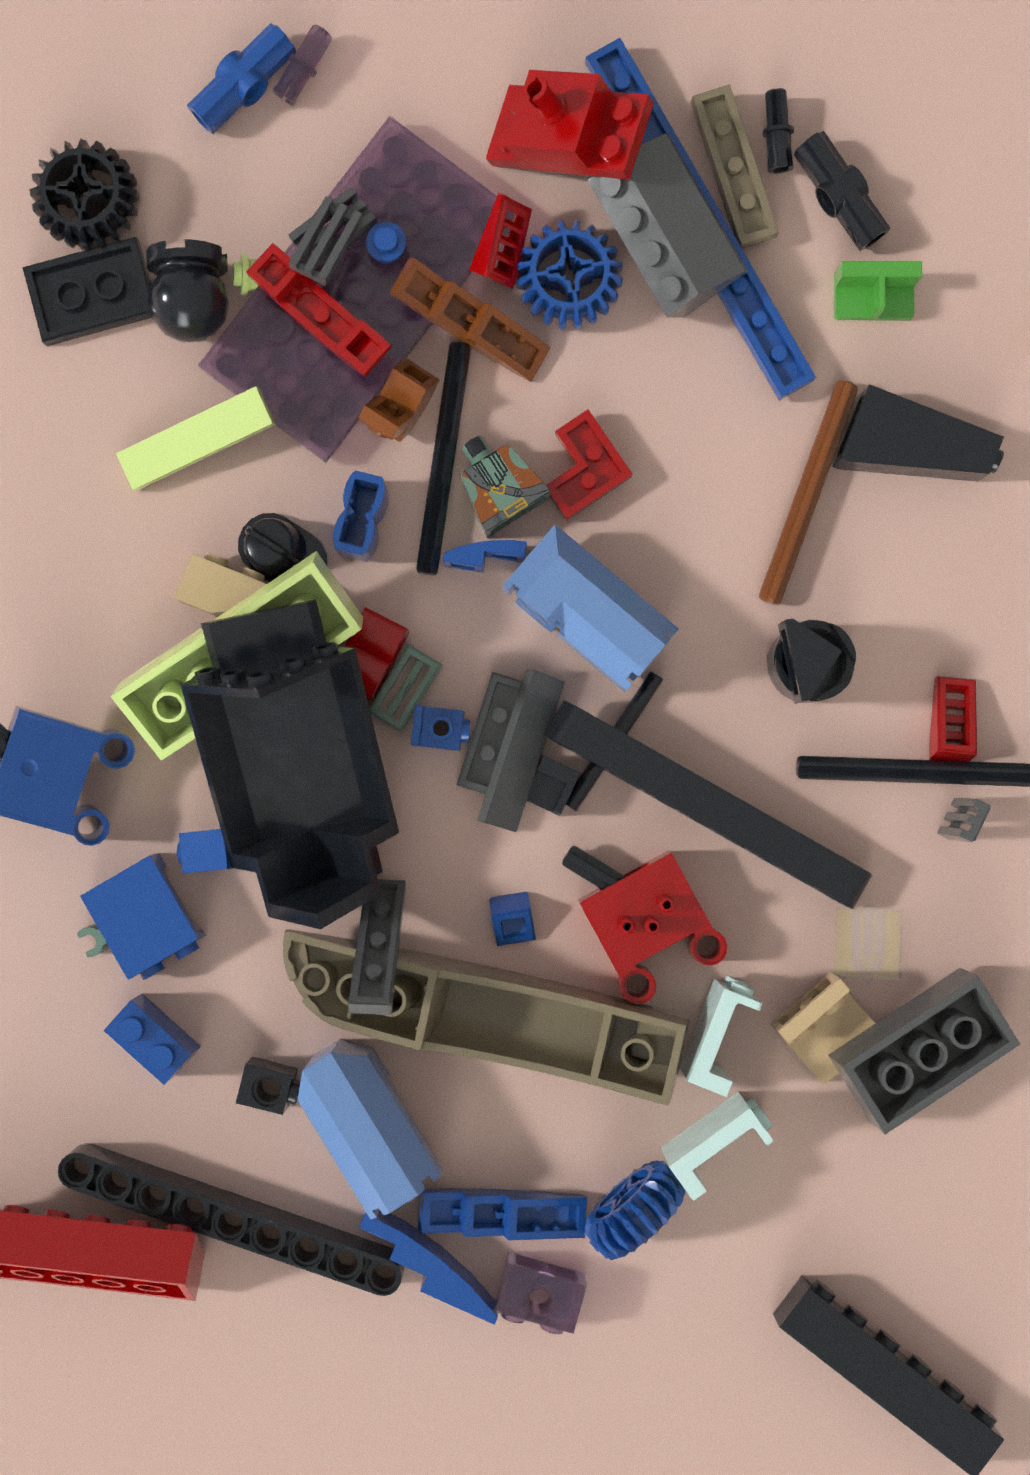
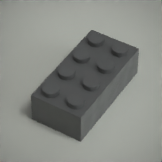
(924, 1049)

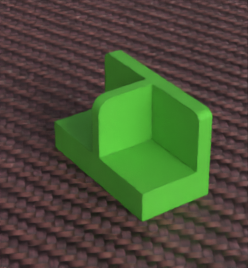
(876, 290)

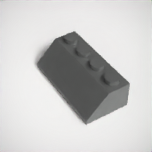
(670, 229)

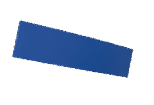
(502, 1213)
(443, 1274)

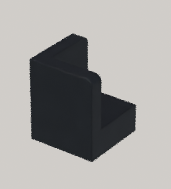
(552, 785)

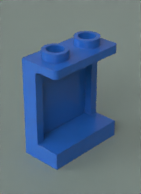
(142, 918)

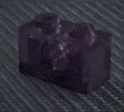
(525, 1275)

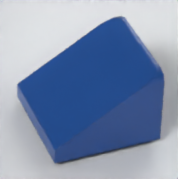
(512, 918)

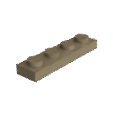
(734, 166)

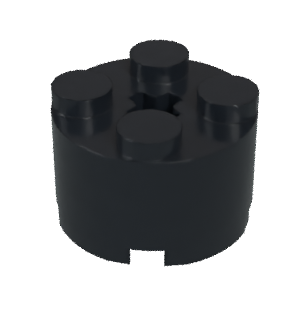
(837, 677)

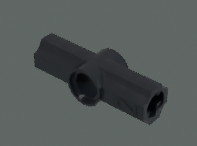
(841, 190)

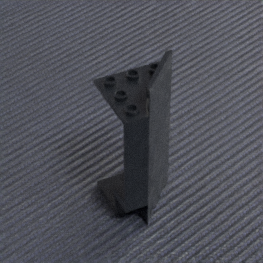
(292, 762)

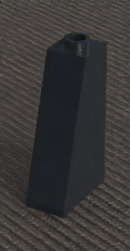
(915, 440)

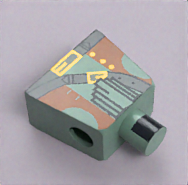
(500, 485)

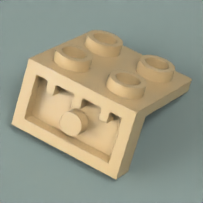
(821, 1024)

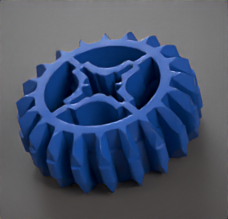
(554, 279)
(634, 1210)

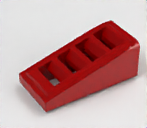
(487, 250)
(968, 721)

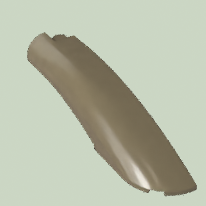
(497, 1017)

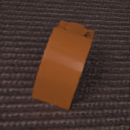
(400, 401)

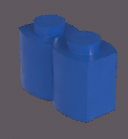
(365, 506)

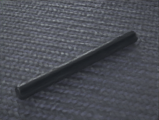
(443, 458)
(913, 771)

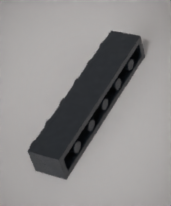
(888, 1376)

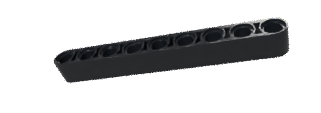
(708, 804)
(213, 1223)

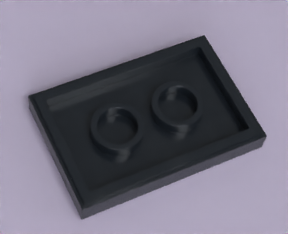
(89, 291)

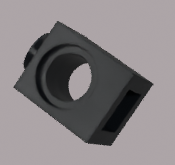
(251, 1090)

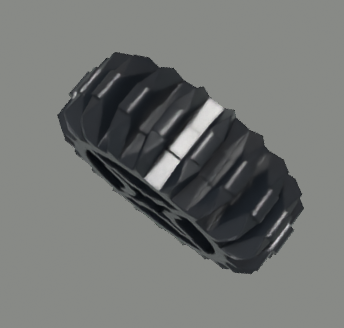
(56, 189)

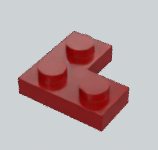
(596, 467)

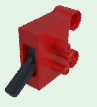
(642, 915)

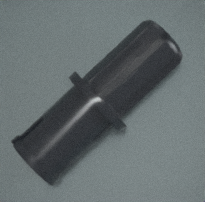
(778, 132)

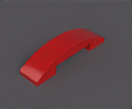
(318, 312)

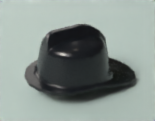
(275, 545)

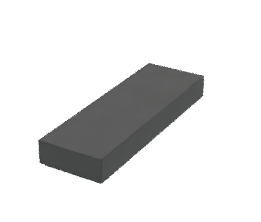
(489, 732)

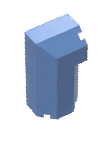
(591, 607)
(366, 1126)

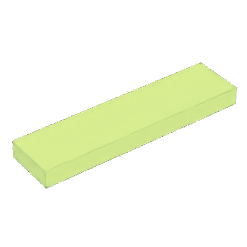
(196, 438)

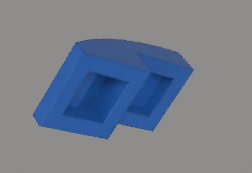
(472, 556)

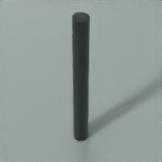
(623, 724)

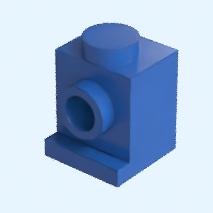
(423, 728)

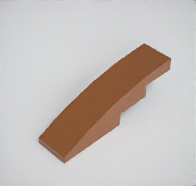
(469, 319)

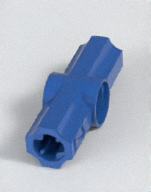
(241, 78)

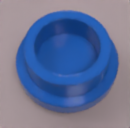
(386, 242)

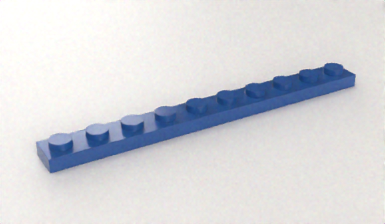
(744, 298)

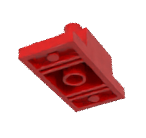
(570, 126)

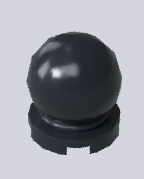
(187, 294)

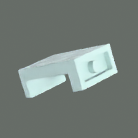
(709, 1031)
(710, 1136)

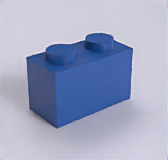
(152, 1038)

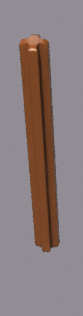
(808, 492)

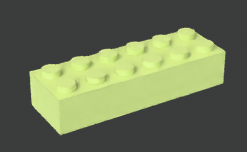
(153, 693)

